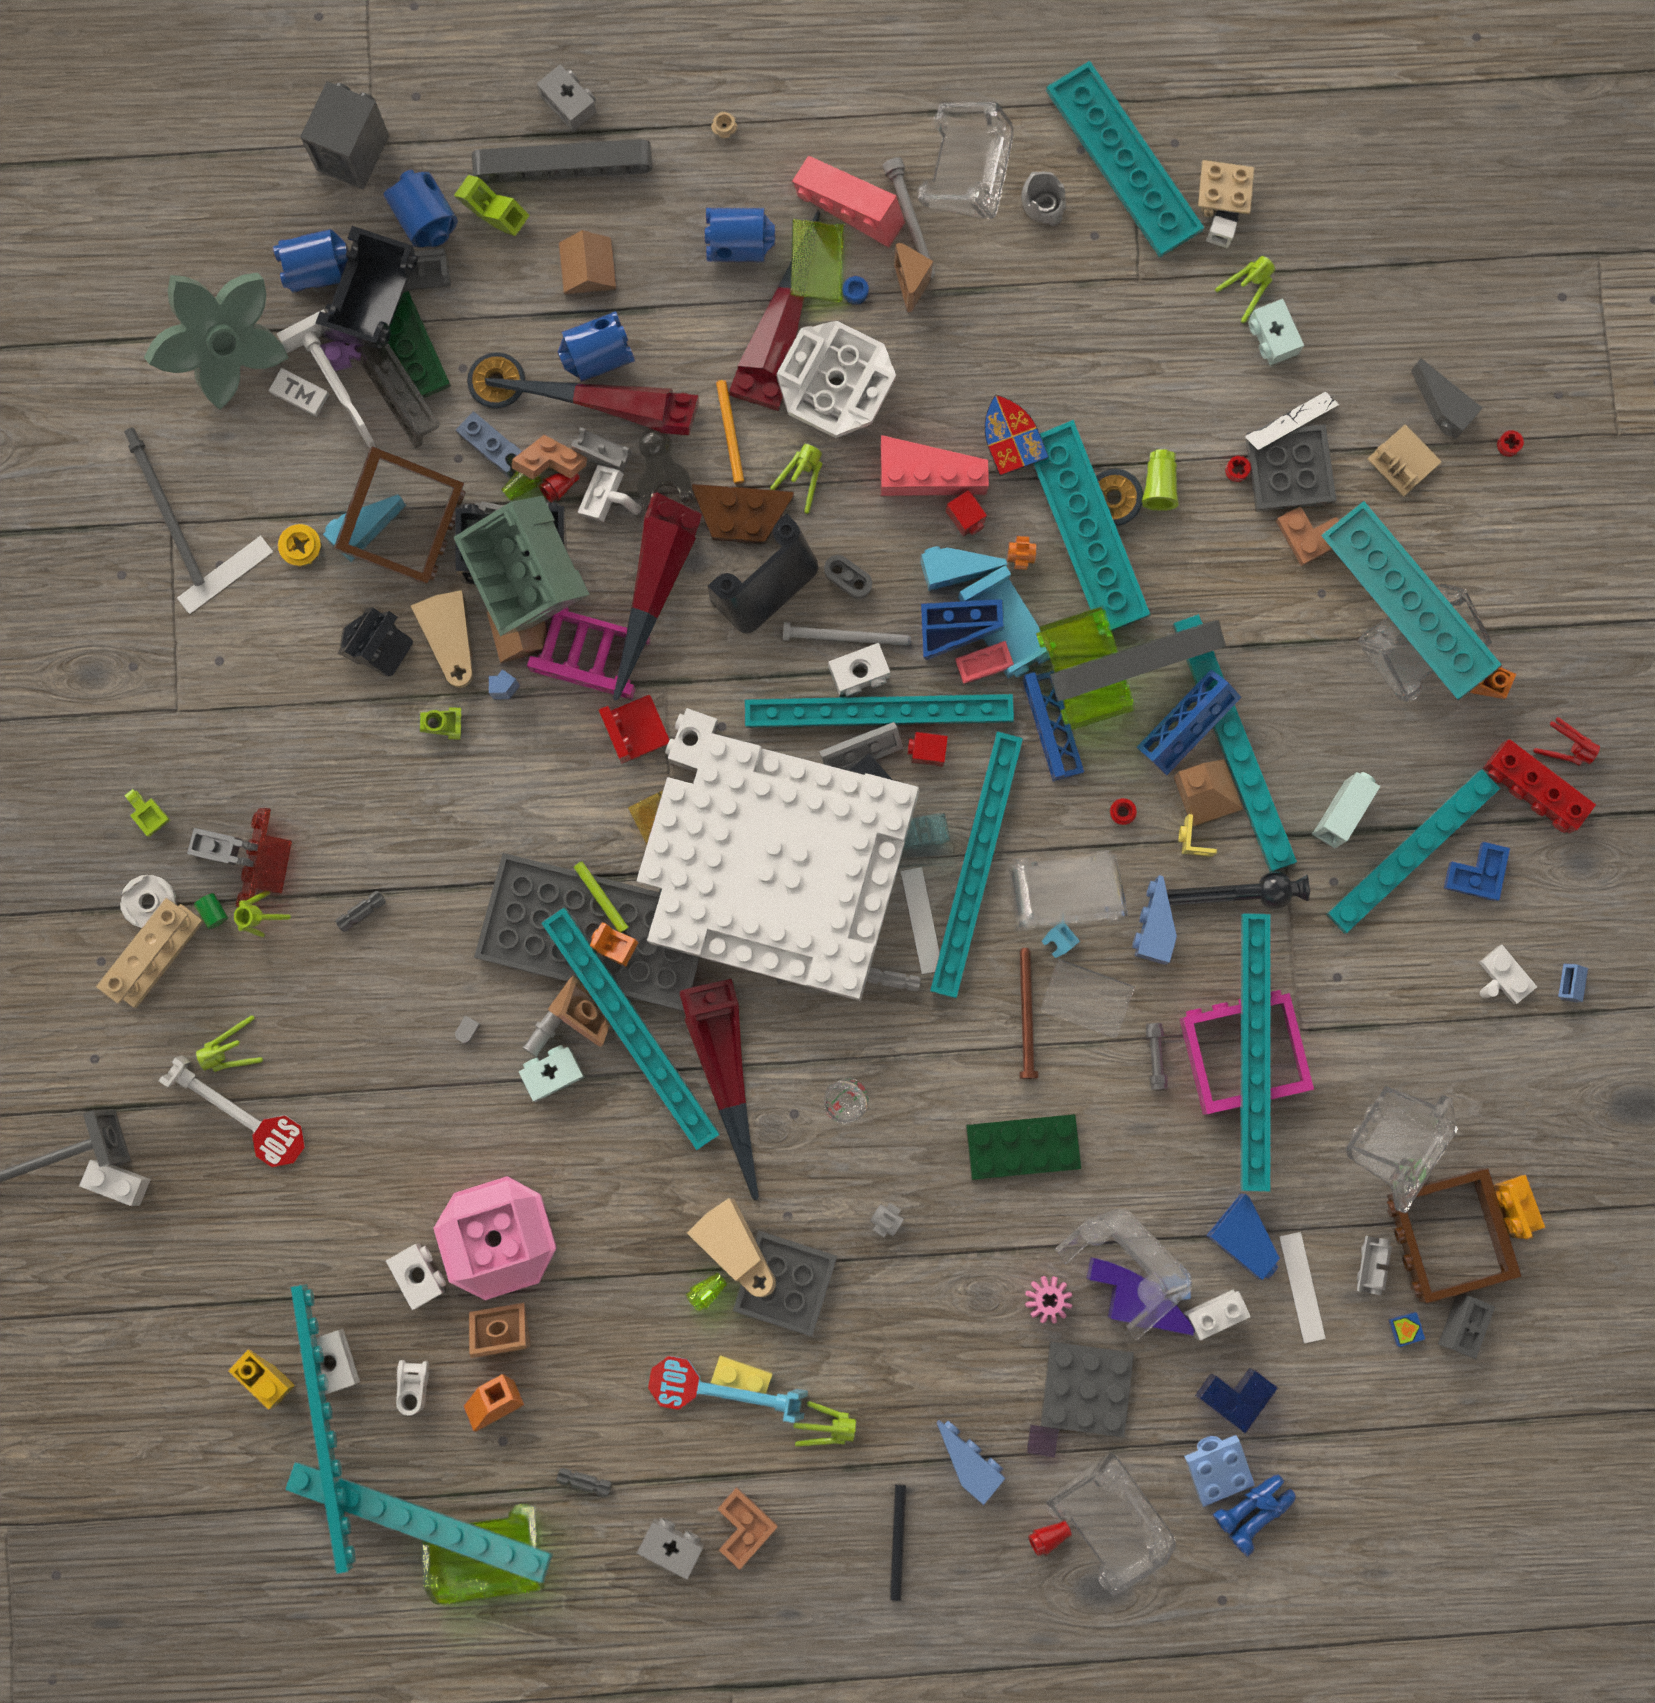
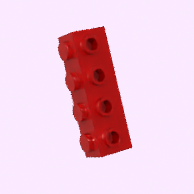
(1539, 787)

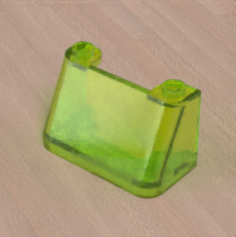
(1077, 641)
(460, 1579)

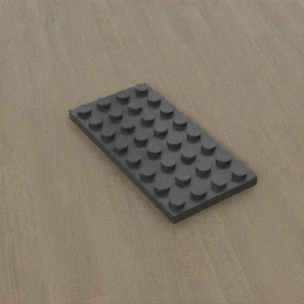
(533, 891)

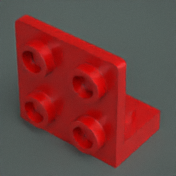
(635, 728)

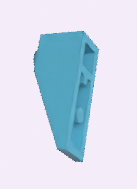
(369, 523)
(954, 566)

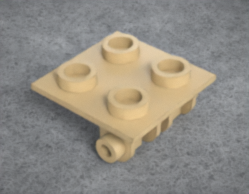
(1225, 188)
(1404, 460)

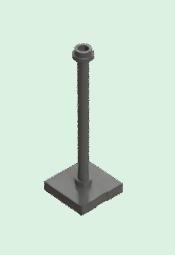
(105, 1139)

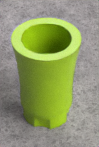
(1161, 481)

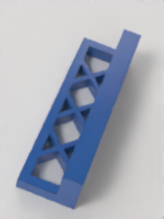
(1191, 724)
(1045, 731)

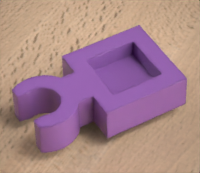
(340, 354)

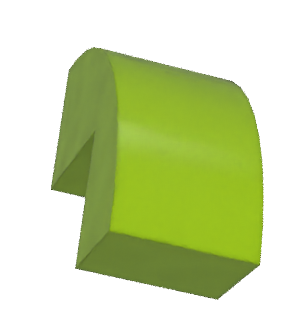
(494, 209)

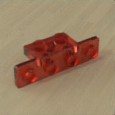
(269, 860)

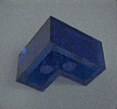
(1241, 1404)

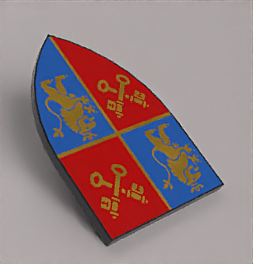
(1012, 436)

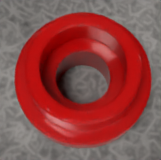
(1128, 805)

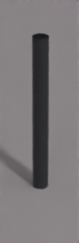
(897, 1542)

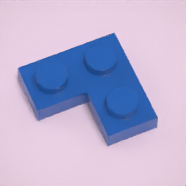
(1485, 878)

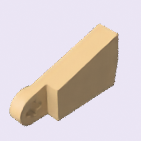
(447, 631)
(731, 1244)

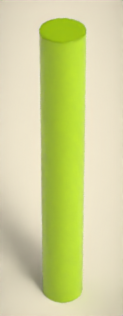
(601, 897)

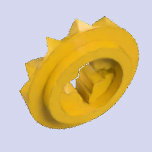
(287, 544)

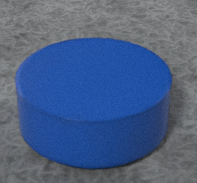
(855, 290)

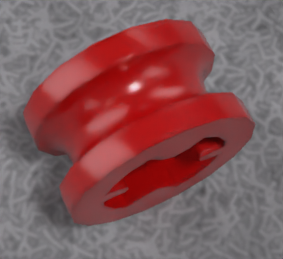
(1516, 438)
(1245, 471)

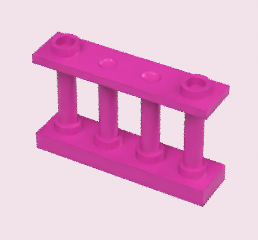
(570, 670)

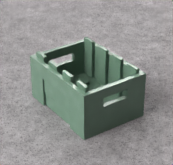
(508, 576)

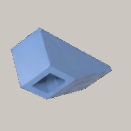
(1158, 928)
(974, 1472)

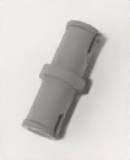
(544, 1030)

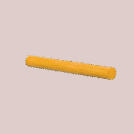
(730, 432)

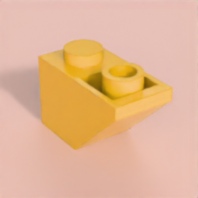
(261, 1379)

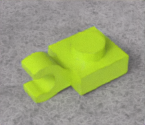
(147, 814)

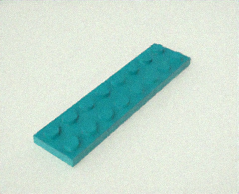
(1124, 159)
(1089, 528)
(1411, 600)

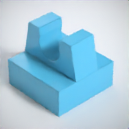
(1063, 938)

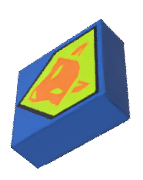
(1406, 1329)

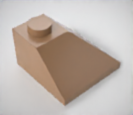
(1208, 791)

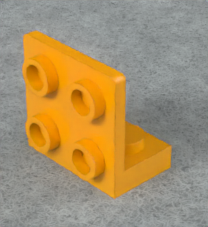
(1519, 1207)

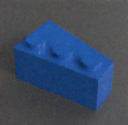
(958, 624)

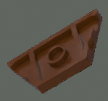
(741, 512)

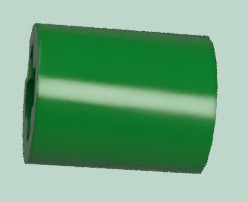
(211, 911)

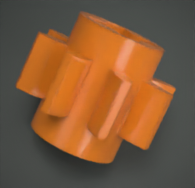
(1021, 552)

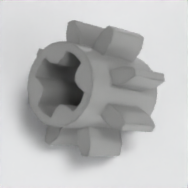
(886, 1220)

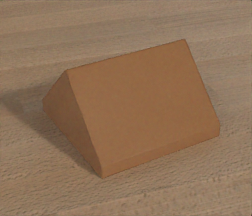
(587, 263)
(912, 273)
(520, 643)
(580, 1011)
(498, 1330)

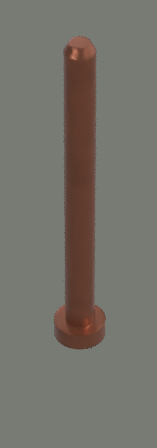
(1027, 1016)

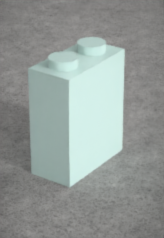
(1346, 809)

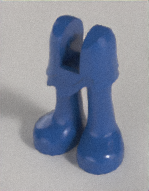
(1257, 1497)

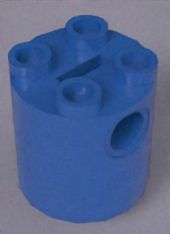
(421, 209)
(738, 234)
(311, 260)
(595, 347)

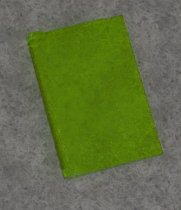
(817, 260)

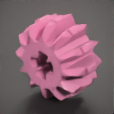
(1047, 1309)

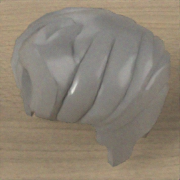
(1044, 198)

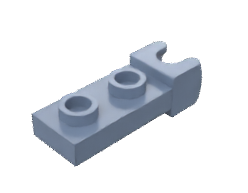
(489, 442)

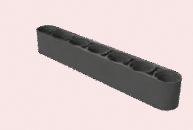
(562, 161)
(1137, 660)

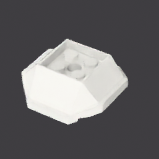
(828, 353)

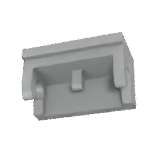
(601, 451)

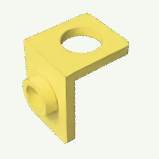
(1185, 837)

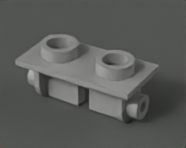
(1370, 1277)

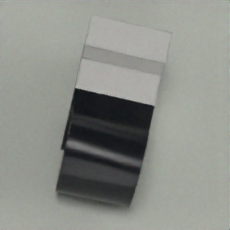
(1223, 226)

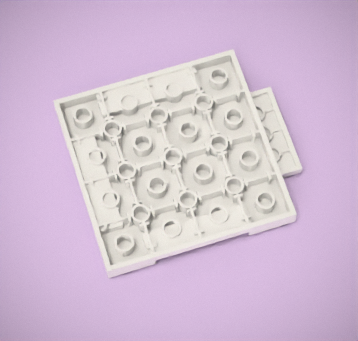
(777, 864)

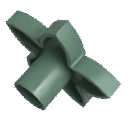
(216, 335)

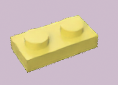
(740, 1376)

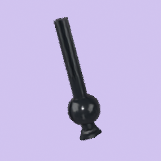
(1273, 891)

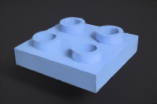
(1218, 1469)

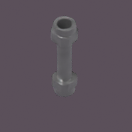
(1155, 1032)

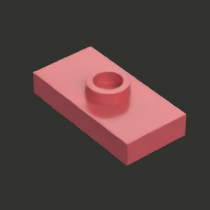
(984, 662)

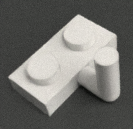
(603, 492)
(1506, 976)

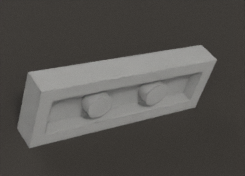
(876, 743)

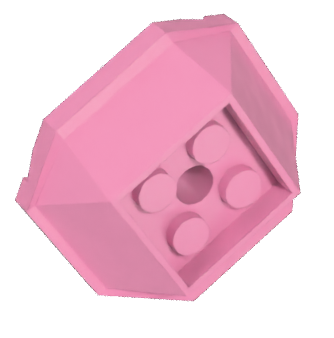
(525, 1233)

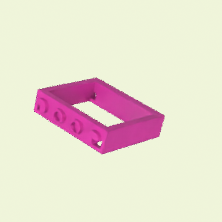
(1222, 1010)

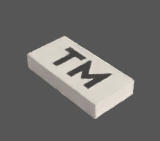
(299, 392)

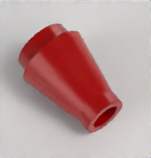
(556, 486)
(1047, 1538)

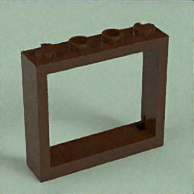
(447, 521)
(1495, 1224)

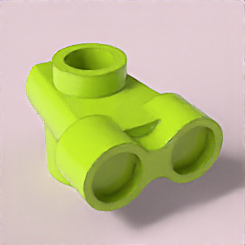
(448, 722)

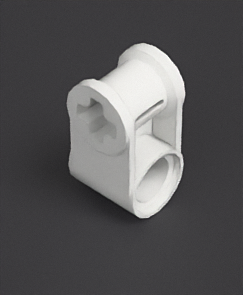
(412, 1384)

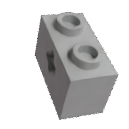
(567, 97)
(679, 1561)

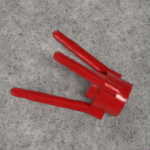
(1583, 747)

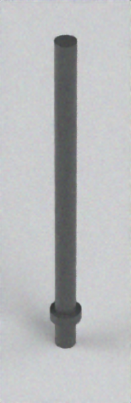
(137, 447)

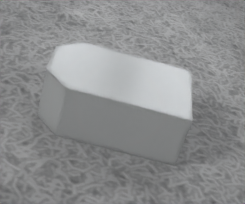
(466, 1030)

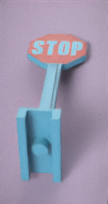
(677, 1383)

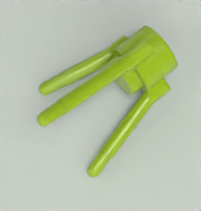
(1257, 273)
(805, 460)
(250, 916)
(213, 1053)
(841, 1429)

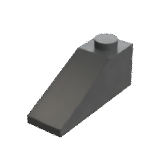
(1446, 402)

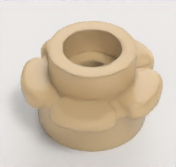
(724, 118)

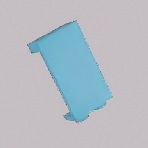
(1018, 622)

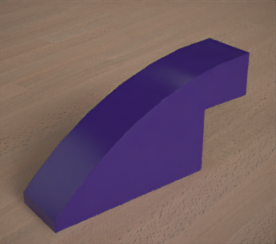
(1125, 1301)

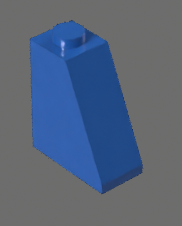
(1245, 1238)

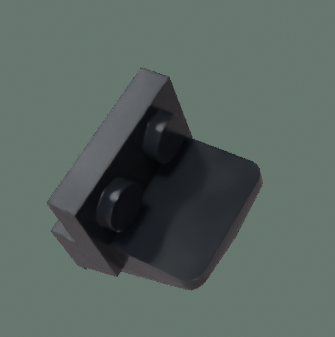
(375, 641)

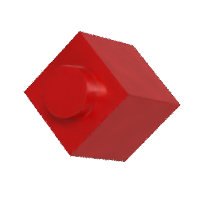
(966, 514)
(928, 749)

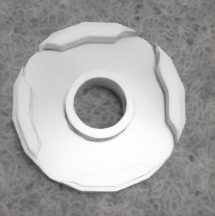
(134, 893)

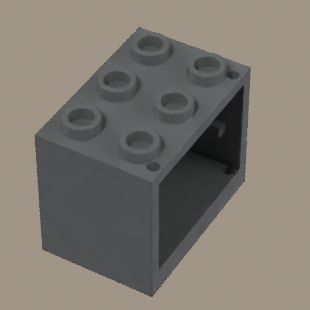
(345, 134)

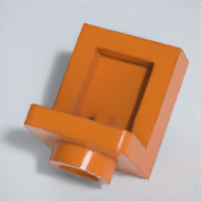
(613, 944)

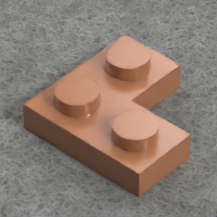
(548, 453)
(1302, 537)
(751, 1524)

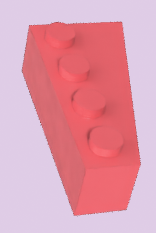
(850, 200)
(927, 470)

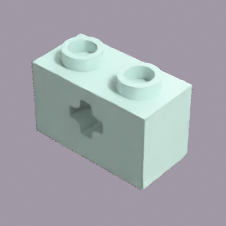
(1278, 320)
(541, 1086)

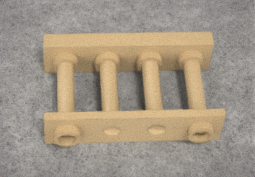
(150, 953)

